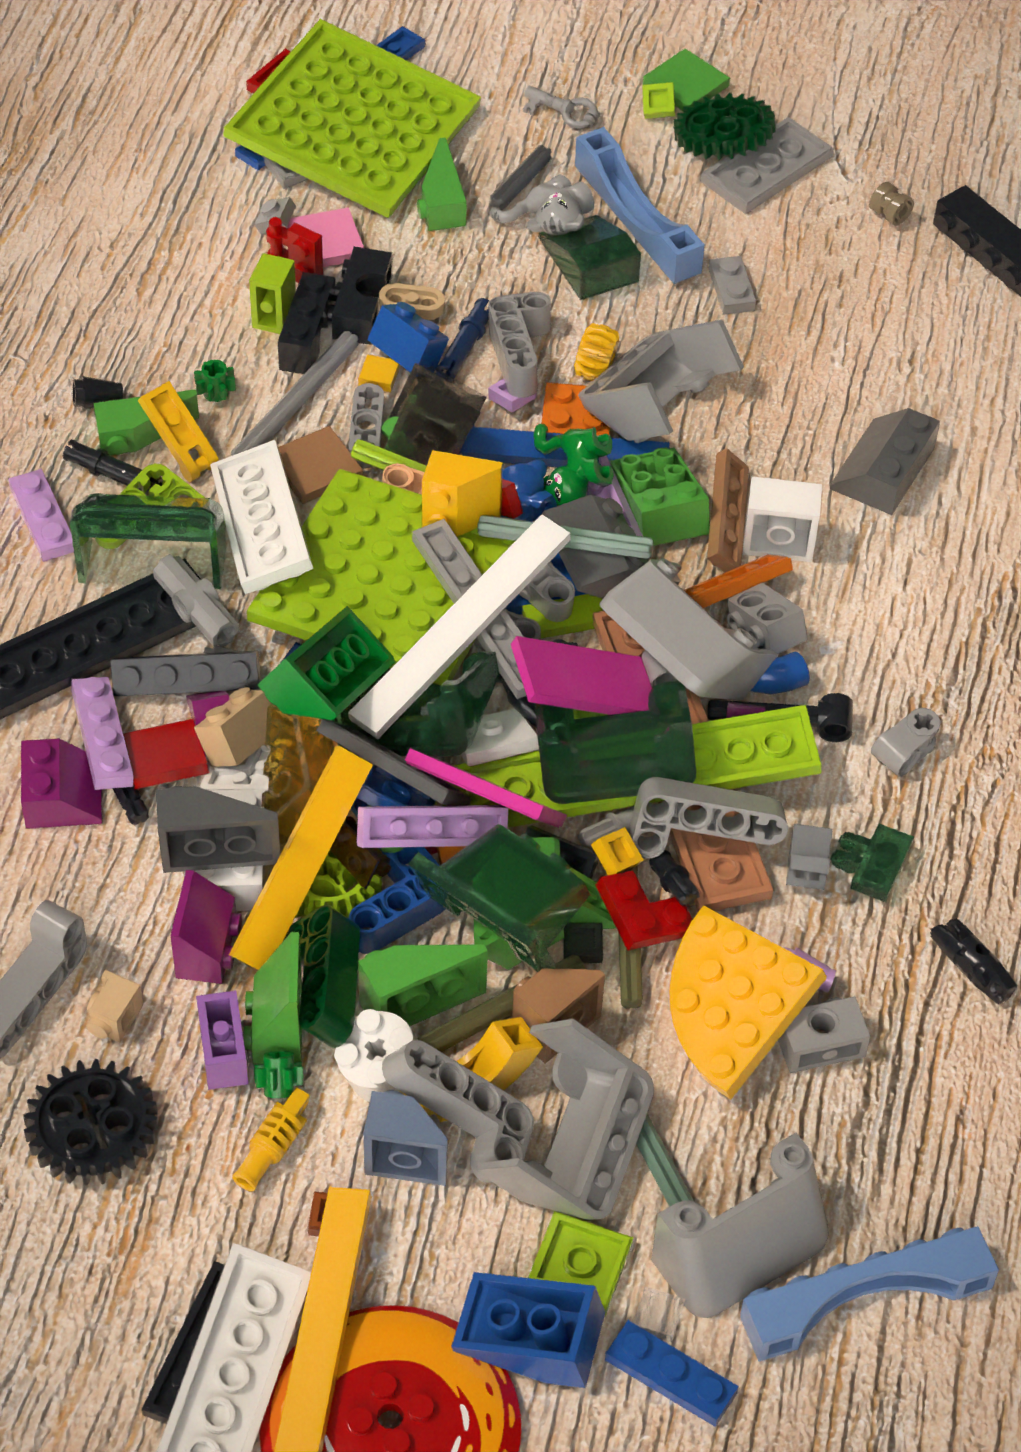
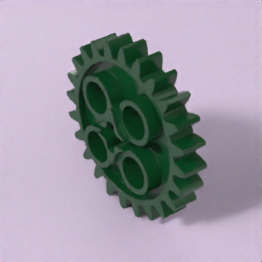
(724, 126)

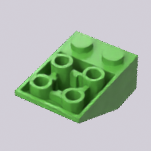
(663, 495)

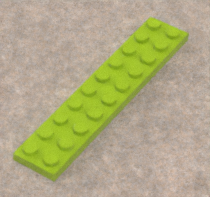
(727, 756)

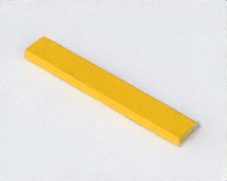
(301, 858)

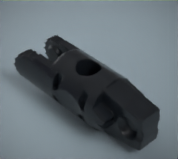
(974, 960)

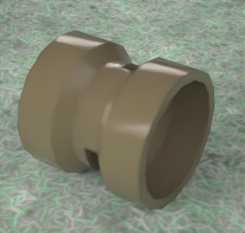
(891, 203)

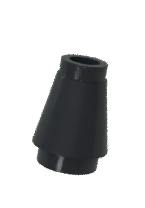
(94, 390)

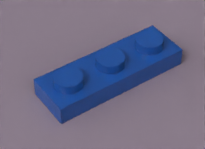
(671, 1373)

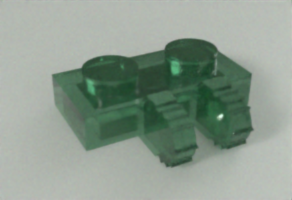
(880, 862)

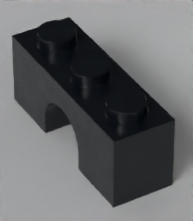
(355, 296)
(302, 328)

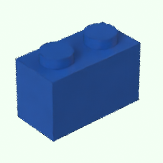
(407, 336)

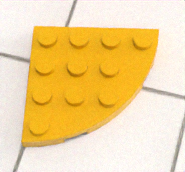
(734, 997)

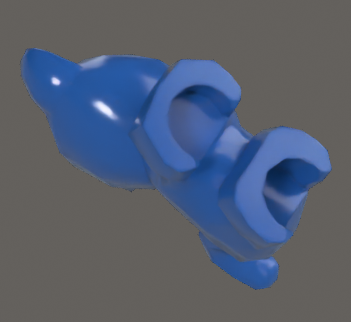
(530, 488)

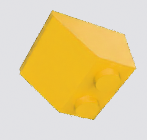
(460, 490)

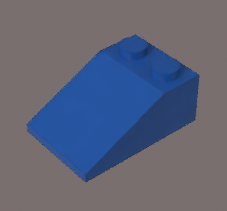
(531, 1327)

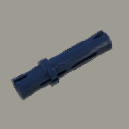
(470, 330)

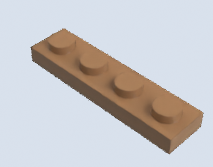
(728, 511)

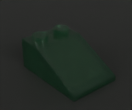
(595, 257)

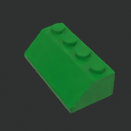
(328, 669)

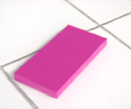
(581, 677)
(485, 788)

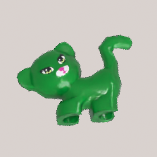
(583, 465)

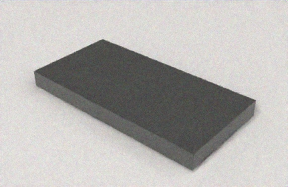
(393, 763)

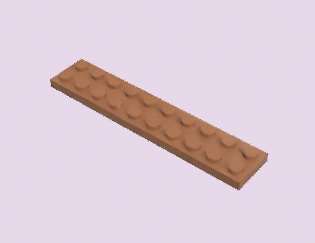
(720, 867)

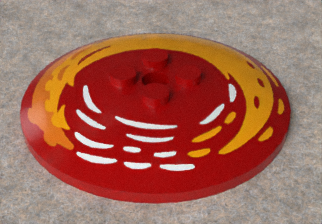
(407, 1365)

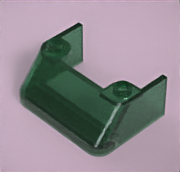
(148, 519)

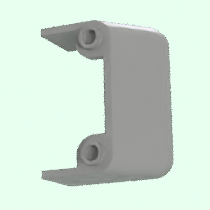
(653, 372)
(684, 635)
(596, 1131)

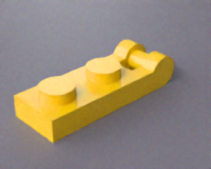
(178, 430)

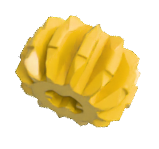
(596, 351)

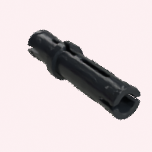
(100, 463)

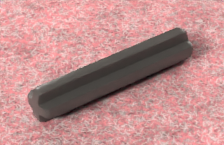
(520, 177)

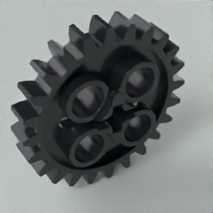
(55, 1136)

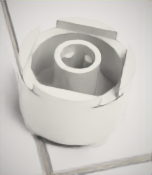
(373, 1037)

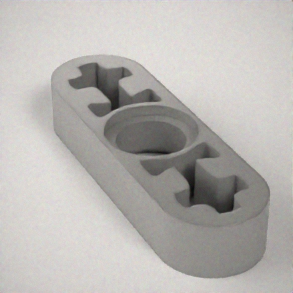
(362, 414)

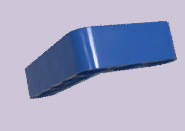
(405, 894)

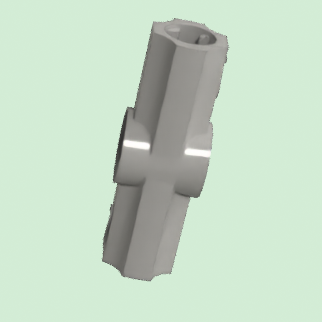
(196, 600)

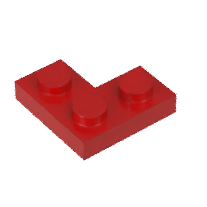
(637, 919)

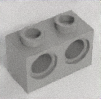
(768, 617)

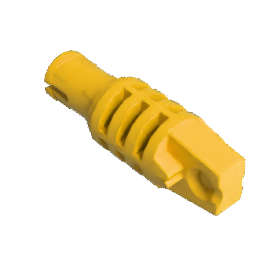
(272, 1139)

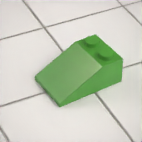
(422, 979)
(276, 1003)

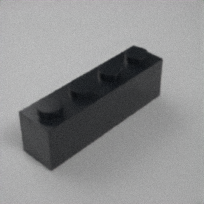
(982, 234)

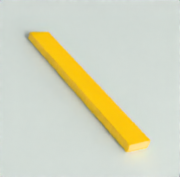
(324, 1321)

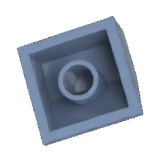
(403, 1140)

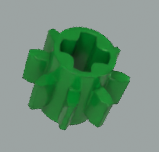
(215, 380)
(278, 1074)

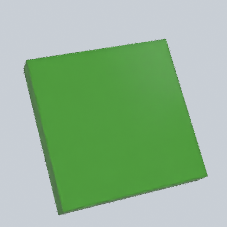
(691, 78)

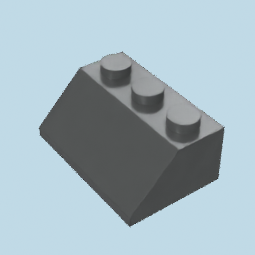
(887, 459)
(595, 571)

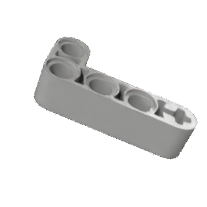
(511, 325)
(759, 817)
(40, 970)
(463, 1098)

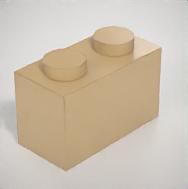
(234, 729)

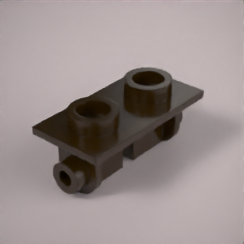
(359, 861)

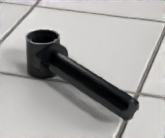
(831, 717)

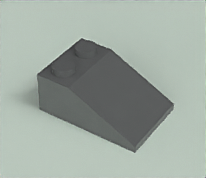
(213, 831)

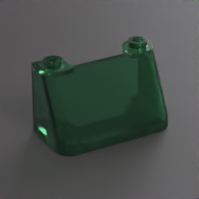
(443, 716)
(618, 751)

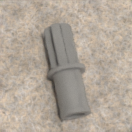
(610, 824)

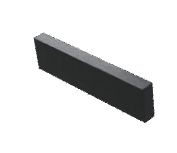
(168, 1382)

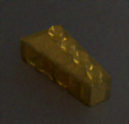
(293, 765)

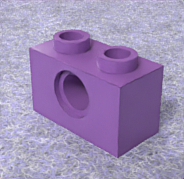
(222, 1040)

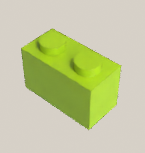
(271, 292)

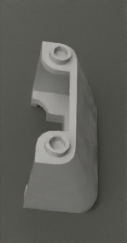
(748, 1245)

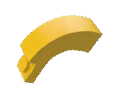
(500, 1054)

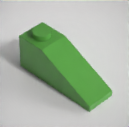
(442, 194)
(125, 425)

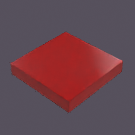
(165, 754)

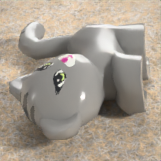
(556, 207)

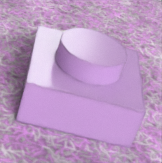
(499, 394)

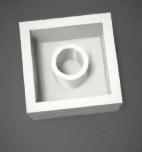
(782, 518)

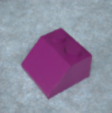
(57, 785)
(203, 930)

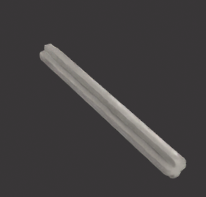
(299, 393)

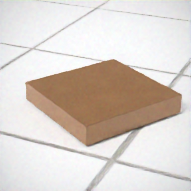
(315, 461)

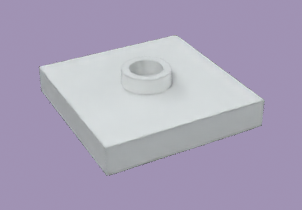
(501, 737)

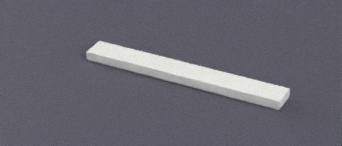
(459, 627)

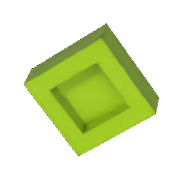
(658, 100)

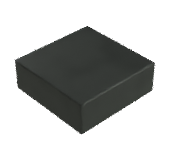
(584, 941)

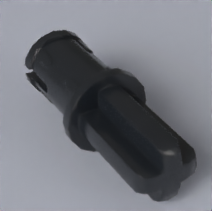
(674, 879)

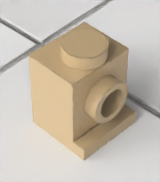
(114, 1007)

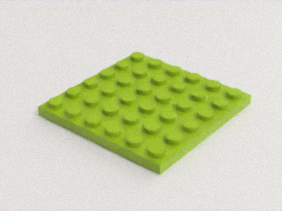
(352, 117)
(368, 562)

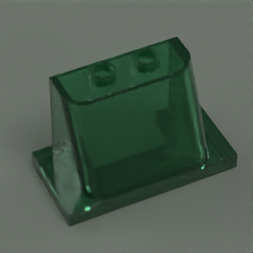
(508, 890)

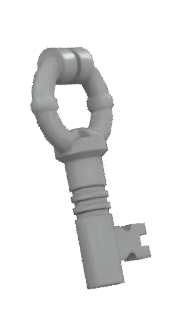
(566, 107)

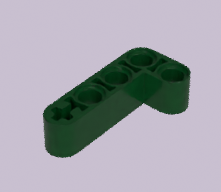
(329, 974)

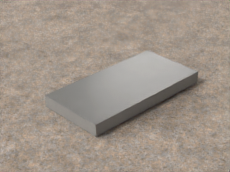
(764, 173)

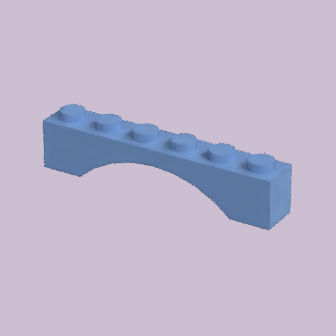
(669, 244)
(947, 1266)

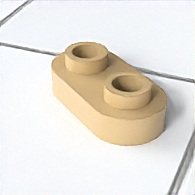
(426, 300)

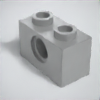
(845, 1040)

